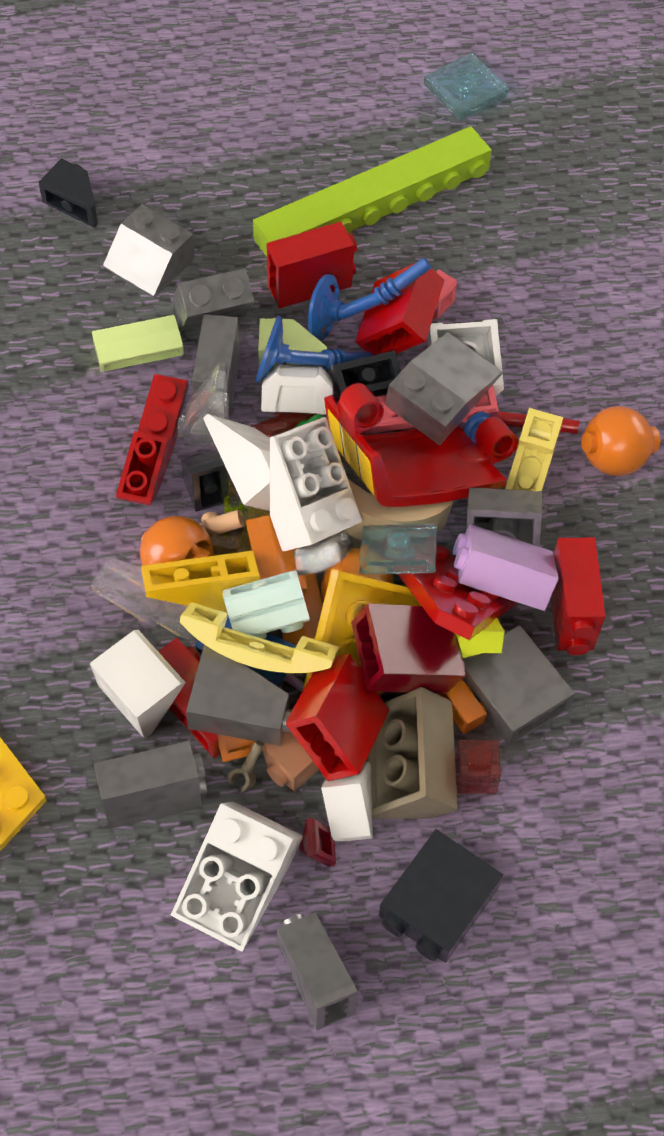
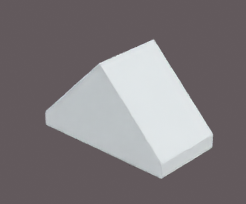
(349, 806)

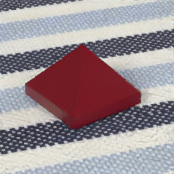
(318, 843)

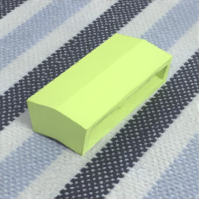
(137, 343)

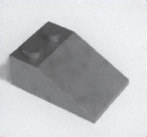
(441, 387)

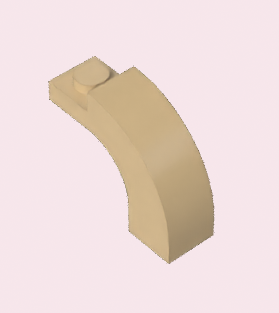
(375, 514)

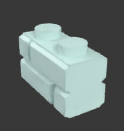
(267, 605)

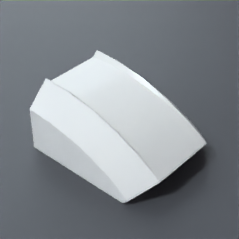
(478, 336)
(296, 389)

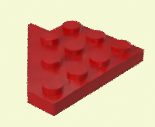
(453, 604)

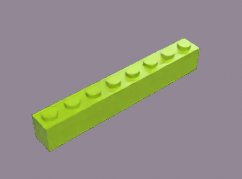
(381, 189)

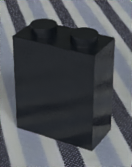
(439, 897)

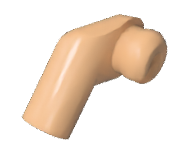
(222, 523)

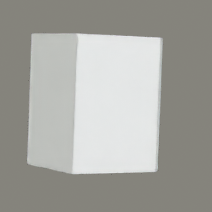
(137, 681)

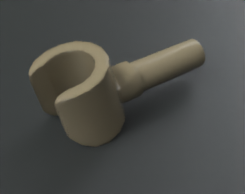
(247, 768)

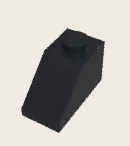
(69, 191)
(372, 371)
(205, 479)

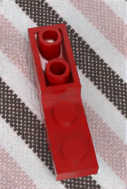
(154, 441)

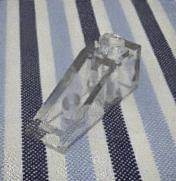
(209, 399)

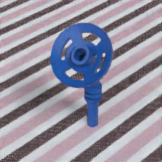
(330, 308)
(278, 353)

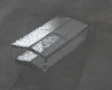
(323, 554)

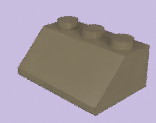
(414, 759)

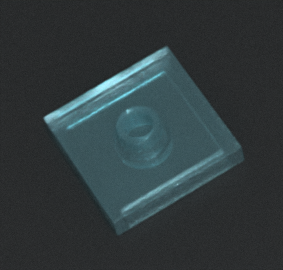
(466, 86)
(398, 549)

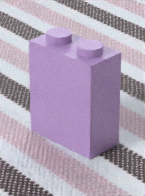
(505, 567)

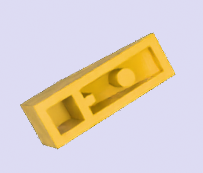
(199, 578)

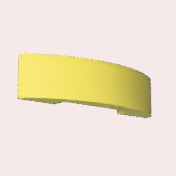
(534, 451)
(210, 629)

